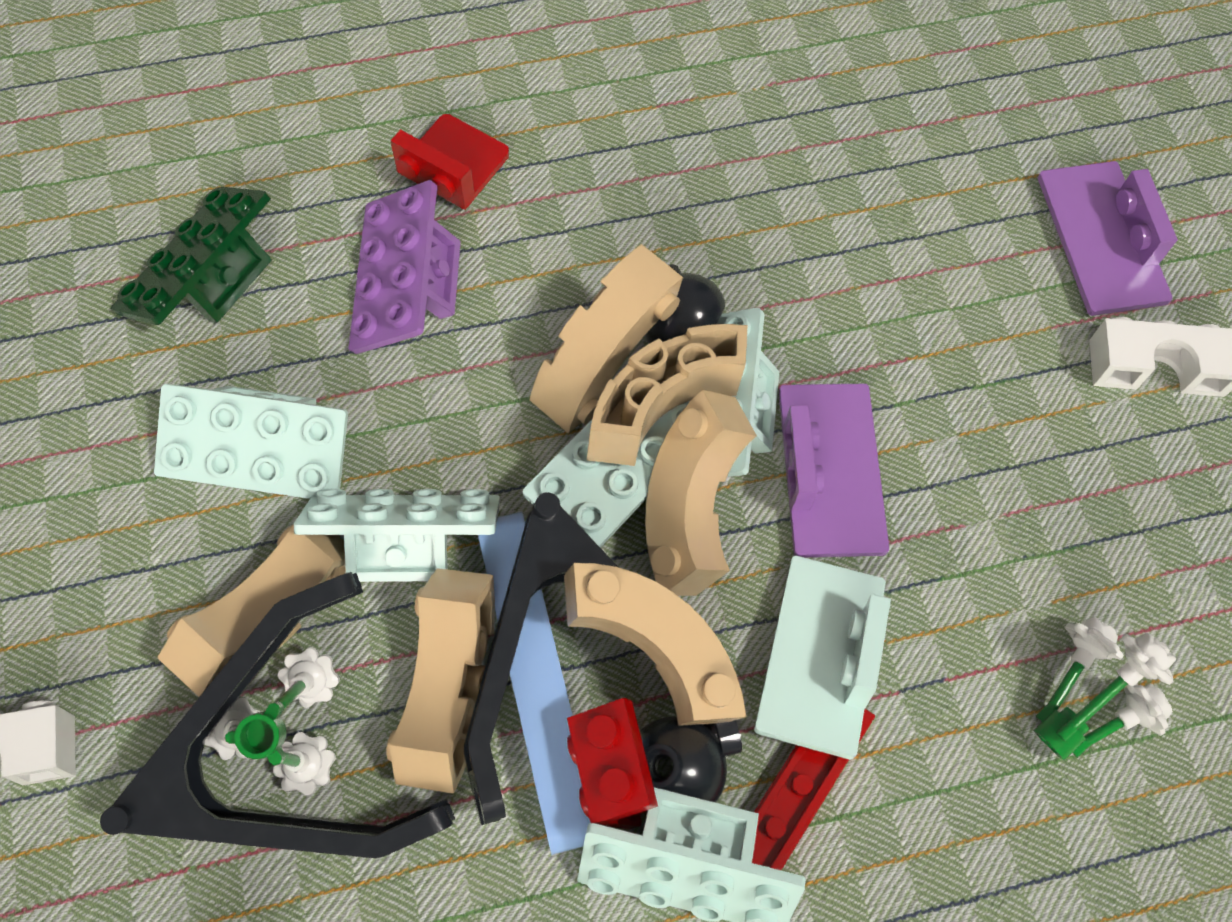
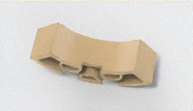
(600, 338)
(660, 380)
(683, 489)
(454, 624)
(667, 630)
(208, 639)

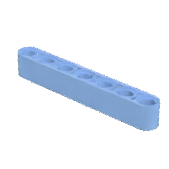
(539, 697)

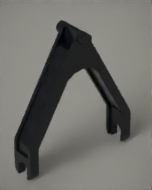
(544, 555)
(170, 789)

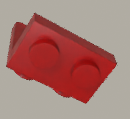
(452, 157)
(611, 765)

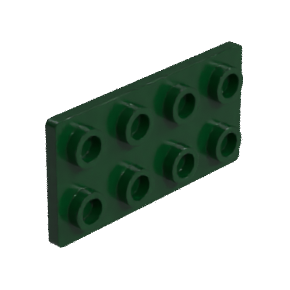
(206, 261)

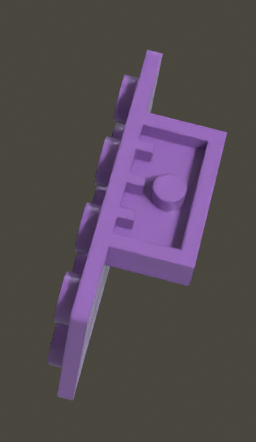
(1111, 234)
(402, 269)
(832, 471)

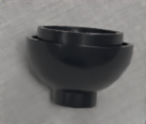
(699, 305)
(695, 754)

